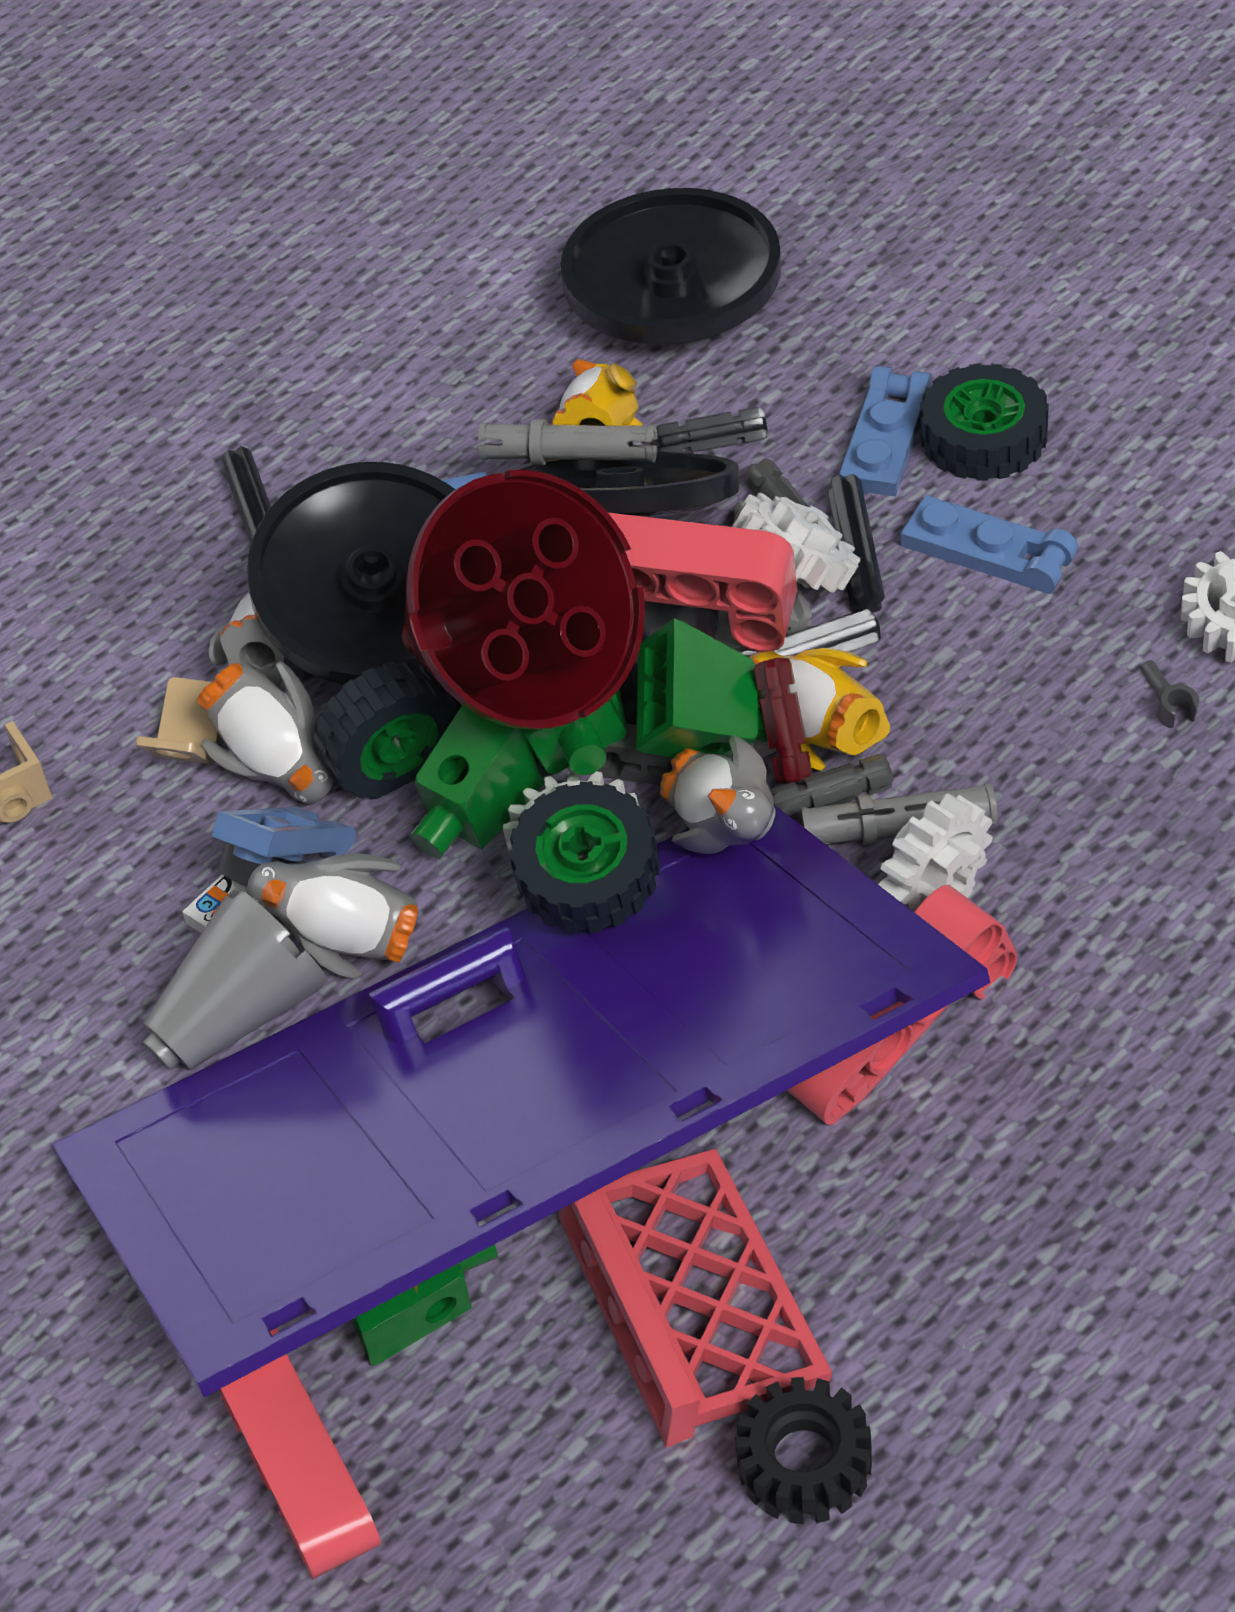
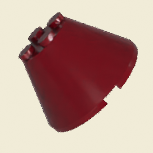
(523, 600)

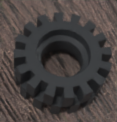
(796, 1411)

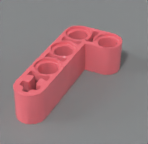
(717, 570)
(851, 1080)
(300, 1466)

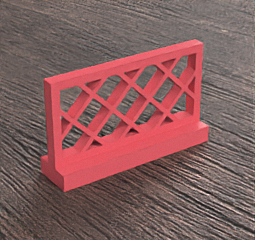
(641, 1324)

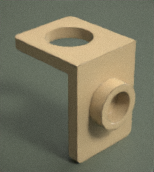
(182, 724)
(24, 784)

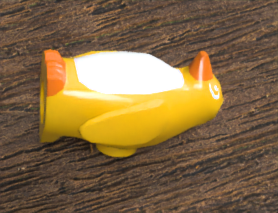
(599, 397)
(833, 705)

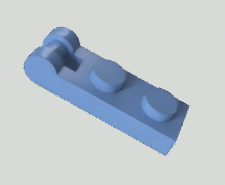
(886, 430)
(989, 544)
(281, 834)

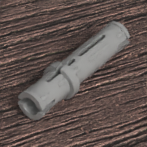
(566, 442)
(883, 817)

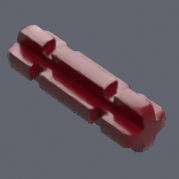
(783, 720)

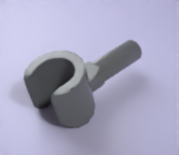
(1170, 695)

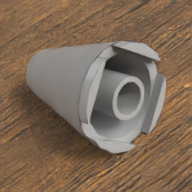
(229, 984)

